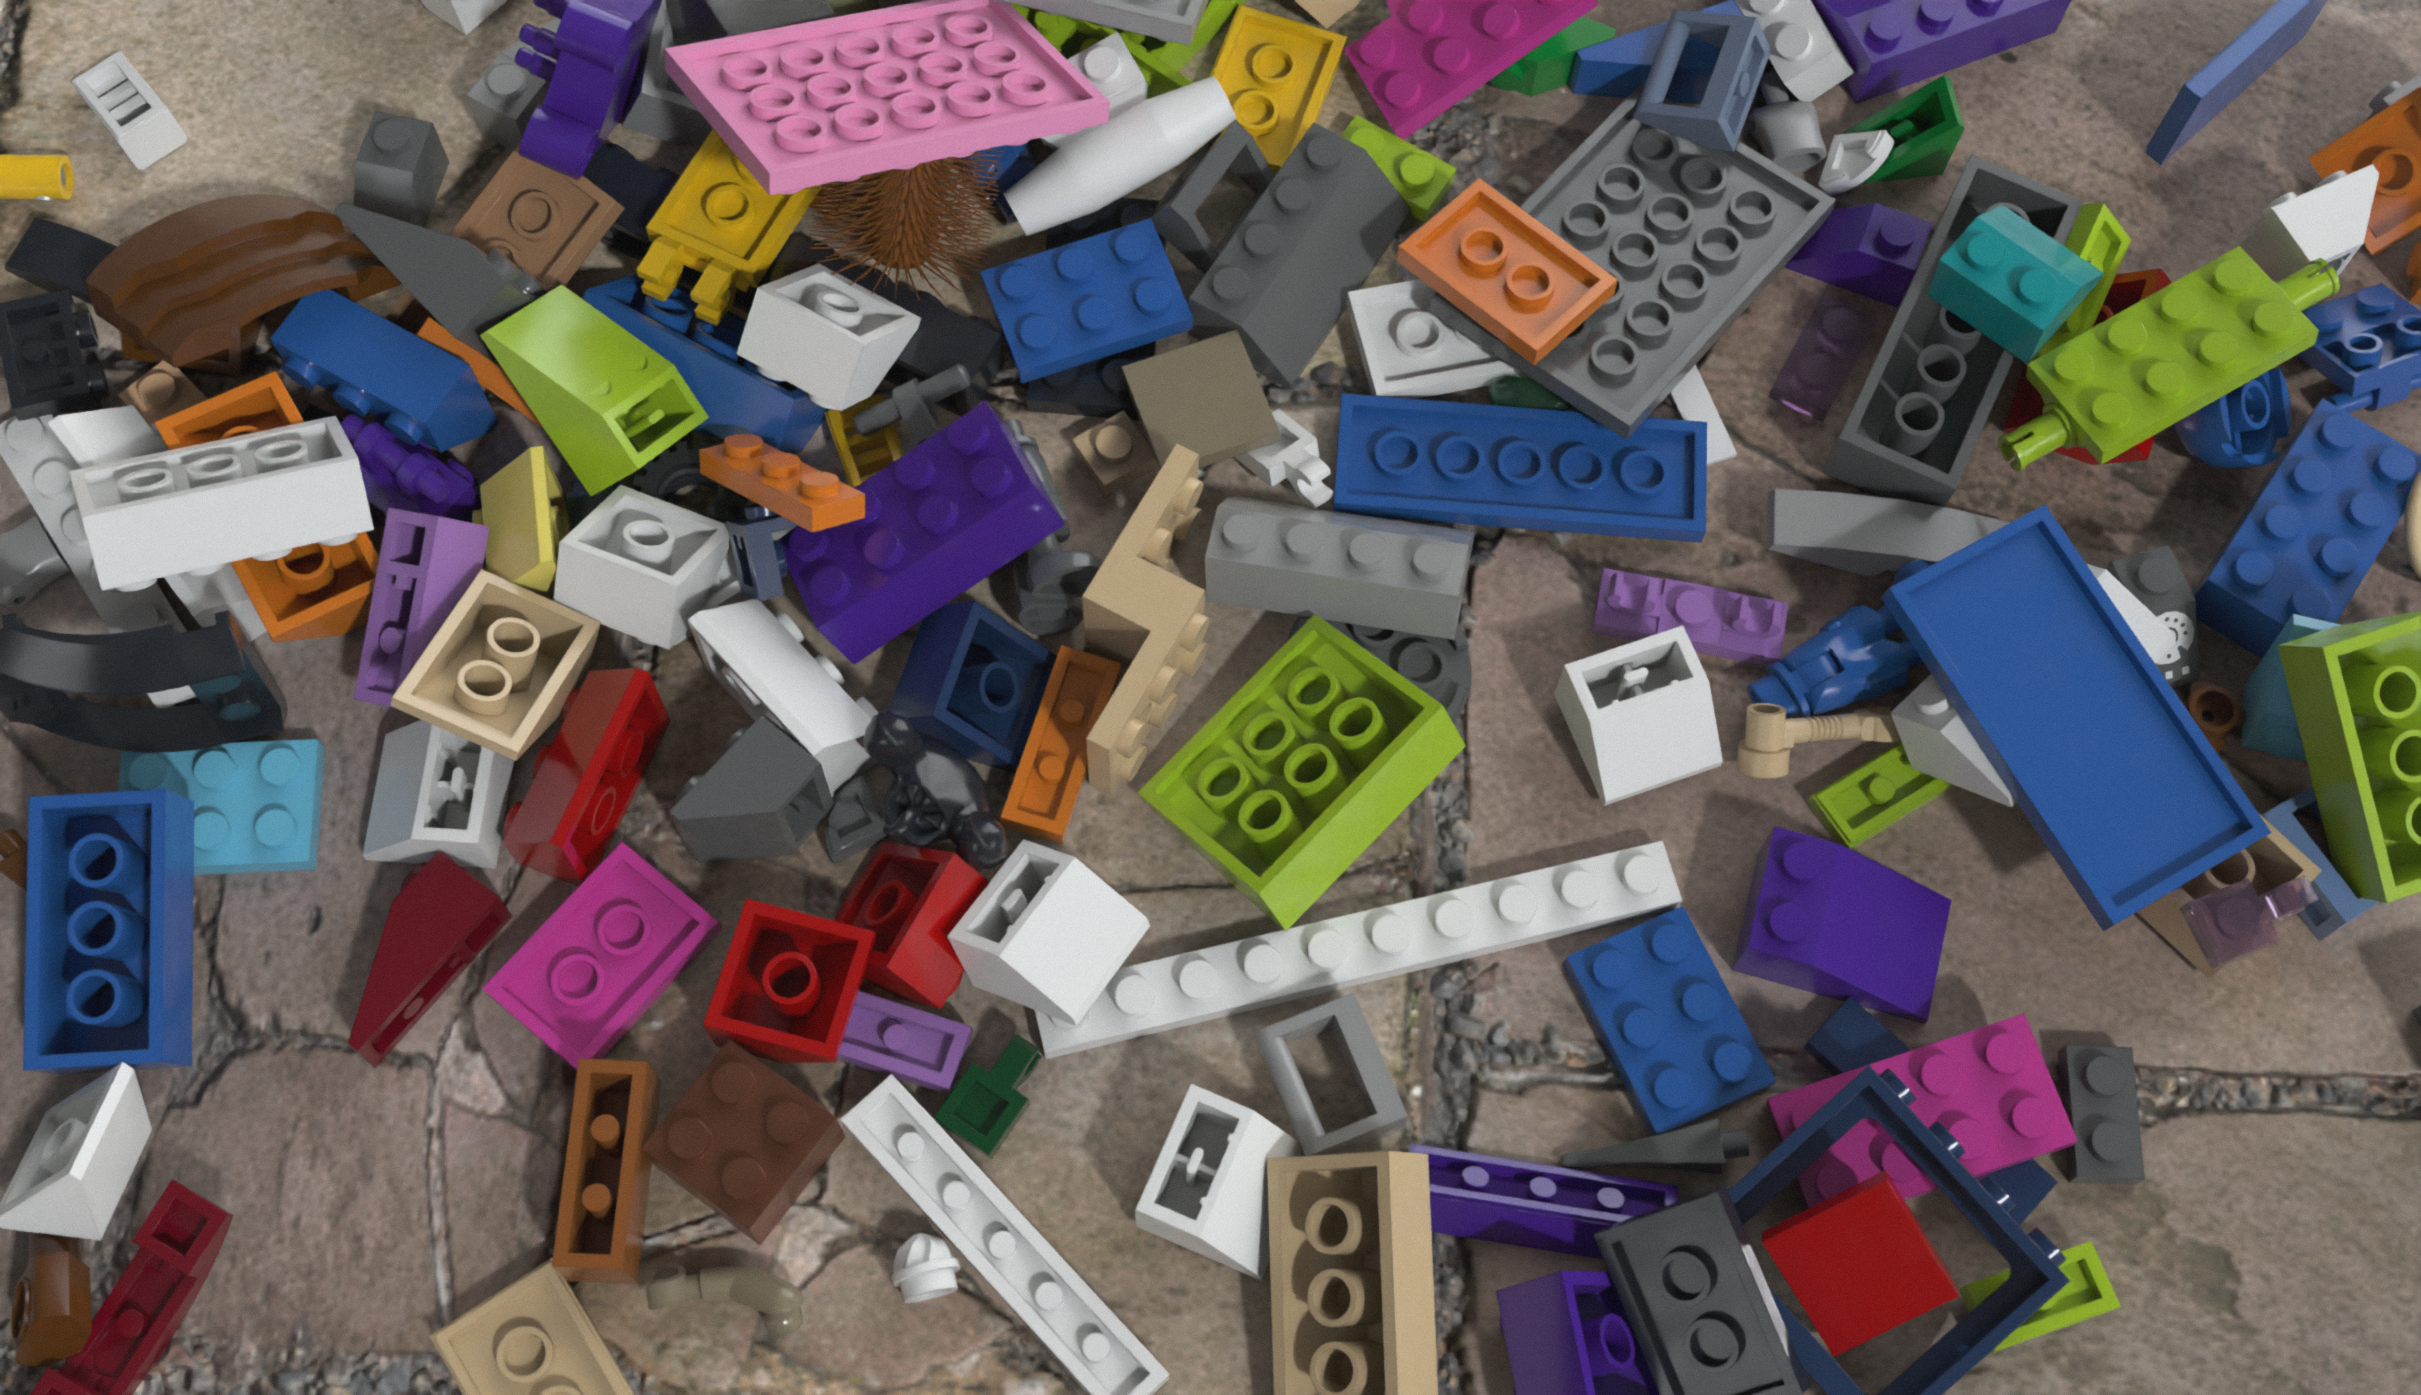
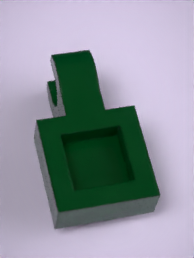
(986, 1104)

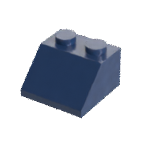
(973, 684)

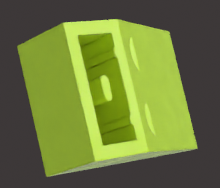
(593, 387)

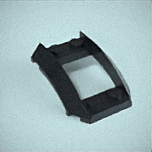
(50, 671)

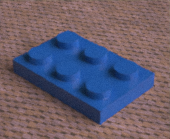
(1086, 300)
(1668, 1022)

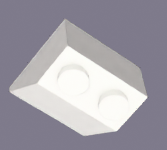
(825, 335)
(640, 565)

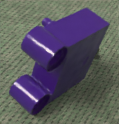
(589, 74)

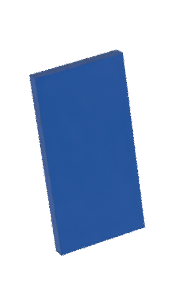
(2075, 716)

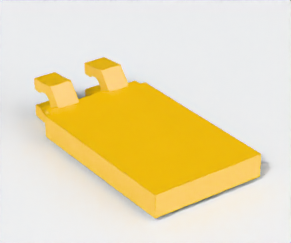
(719, 226)

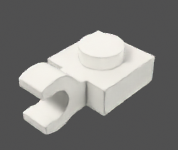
(1294, 459)

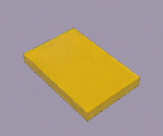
(1276, 77)

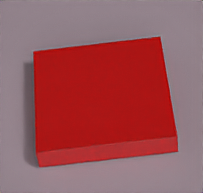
(1860, 1263)

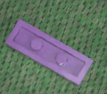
(1713, 618)

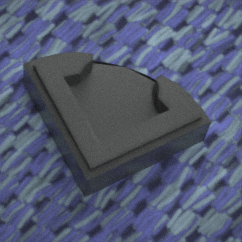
(854, 822)

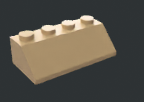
(1352, 1274)

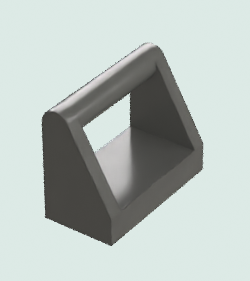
(1175, 212)

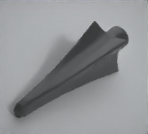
(1688, 1149)

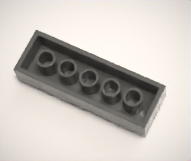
(1934, 370)

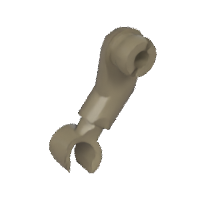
(740, 1283)

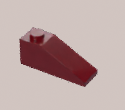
(426, 944)

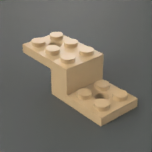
(1145, 621)

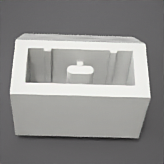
(2317, 224)
(1641, 715)
(437, 796)
(1047, 933)
(1214, 1182)

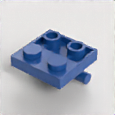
(2367, 348)

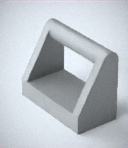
(1364, 1062)

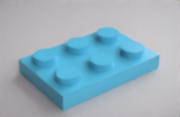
(251, 801)

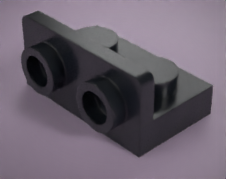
(49, 356)

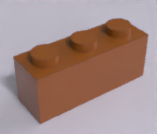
(606, 1172)

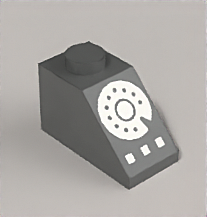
(2161, 587)

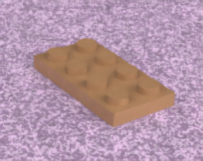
(534, 220)

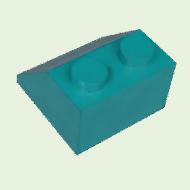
(2011, 281)

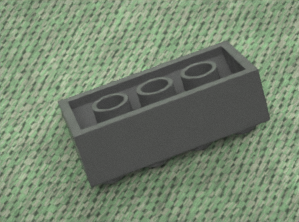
(1300, 255)

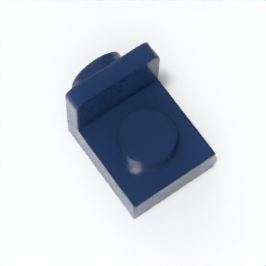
(757, 556)

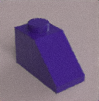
(1865, 251)

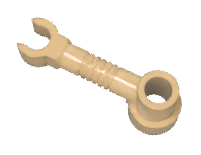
(1771, 735)

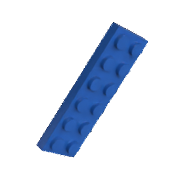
(1520, 468)

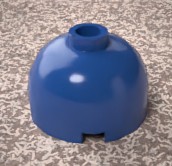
(2241, 425)

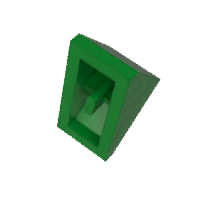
(1924, 132)

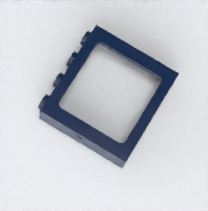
(2031, 1257)

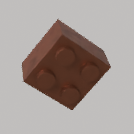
(744, 1141)

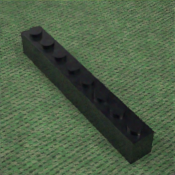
(942, 335)

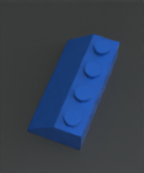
(706, 357)

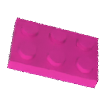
(602, 958)

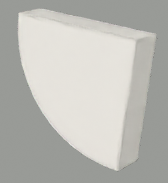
(1854, 159)

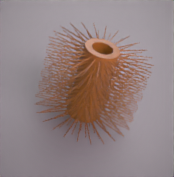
(905, 216)

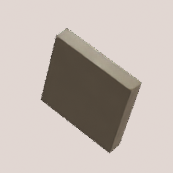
(1201, 400)

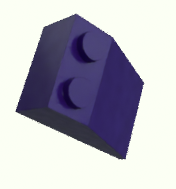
(1841, 926)

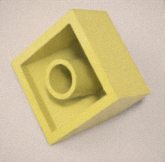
(525, 522)

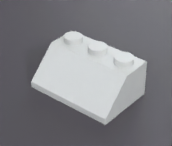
(774, 676)

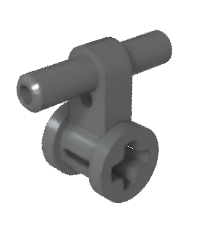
(914, 405)

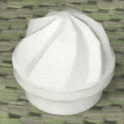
(925, 1269)

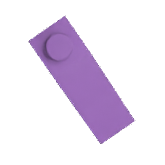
(418, 582)

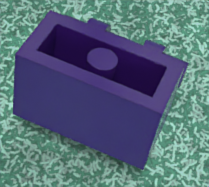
(408, 475)

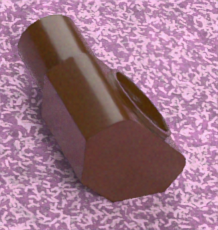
(51, 1302)

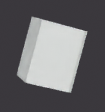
(80, 1160)

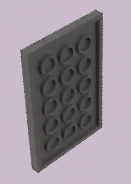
(1684, 236)

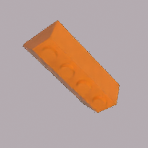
(315, 586)

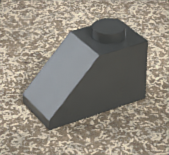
(399, 168)

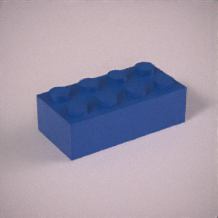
(2308, 530)
(109, 932)

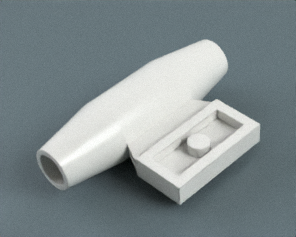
(1127, 152)

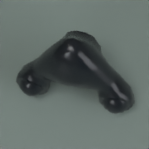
(934, 794)

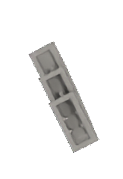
(1868, 531)

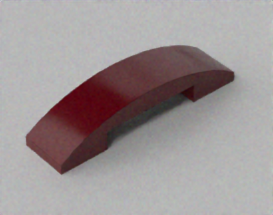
(148, 1300)

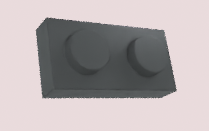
(2104, 1114)

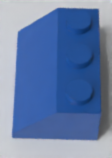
(383, 372)

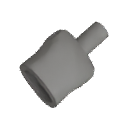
(1787, 128)
(28, 563)

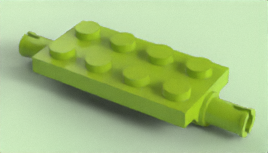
(2168, 357)

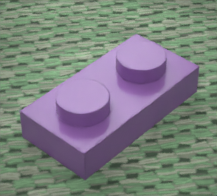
(905, 1043)

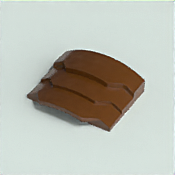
(222, 266)

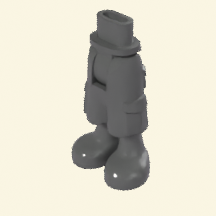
(1045, 575)

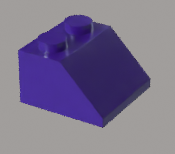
(1571, 1337)

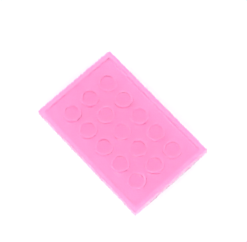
(883, 90)

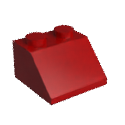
(913, 905)
(788, 984)

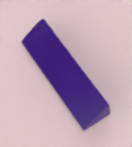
(1532, 1201)

